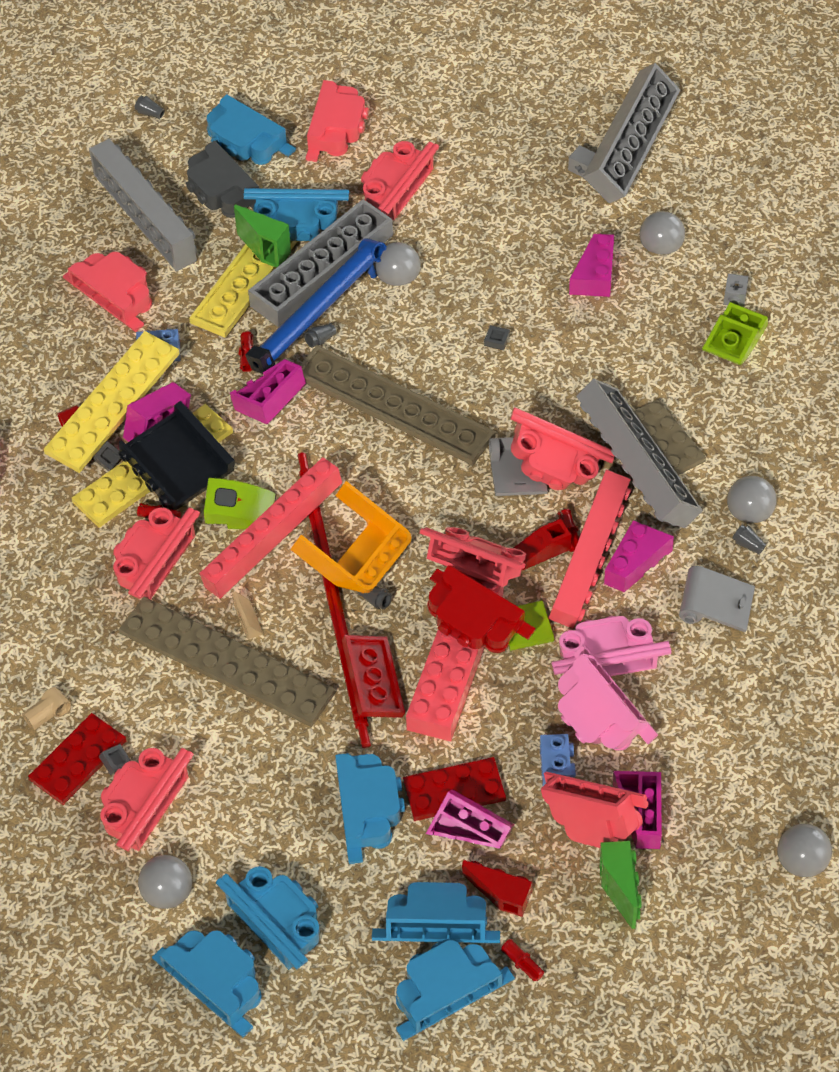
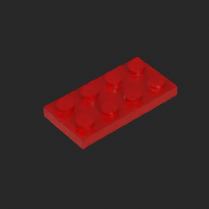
(373, 676)
(75, 759)
(474, 780)

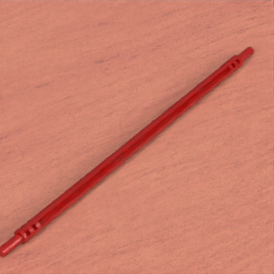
(336, 611)

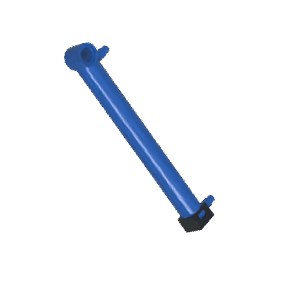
(368, 253)

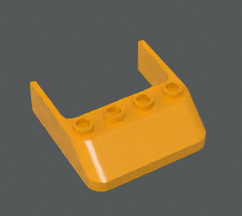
(370, 553)

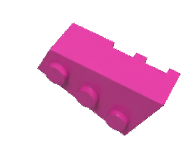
(269, 393)

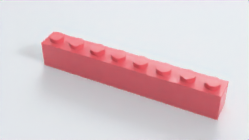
(271, 528)
(589, 550)

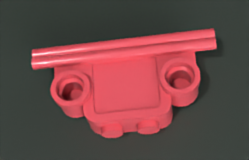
(335, 120)
(397, 176)
(114, 285)
(554, 453)
(152, 550)
(474, 555)
(142, 795)
(592, 810)

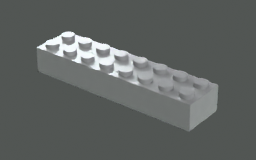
(631, 133)
(143, 204)
(311, 266)
(639, 454)

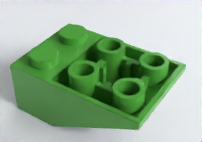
(263, 235)
(620, 879)

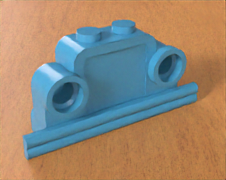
(246, 132)
(302, 209)
(367, 802)
(275, 913)
(436, 915)
(216, 974)
(445, 983)

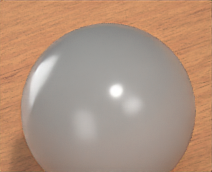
(662, 233)
(398, 264)
(751, 499)
(804, 850)
(165, 881)

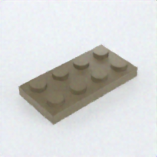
(670, 437)

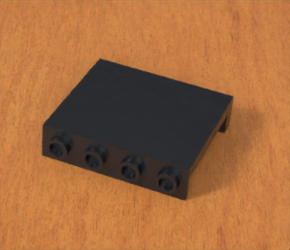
(177, 458)

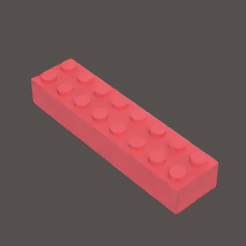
(444, 683)

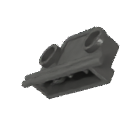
(218, 180)

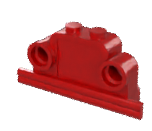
(474, 612)

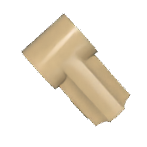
(51, 704)

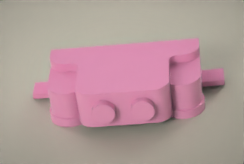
(614, 643)
(598, 706)

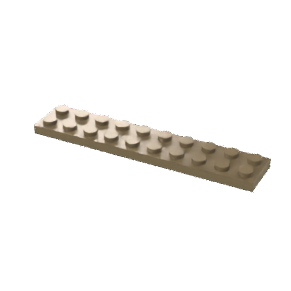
(396, 405)
(227, 661)

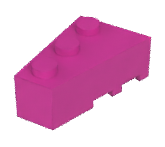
(594, 268)
(152, 409)
(636, 554)
(649, 784)
(469, 822)

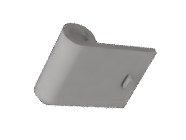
(507, 471)
(716, 598)

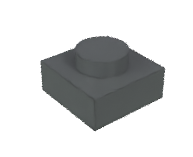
(497, 337)
(107, 456)
(114, 758)

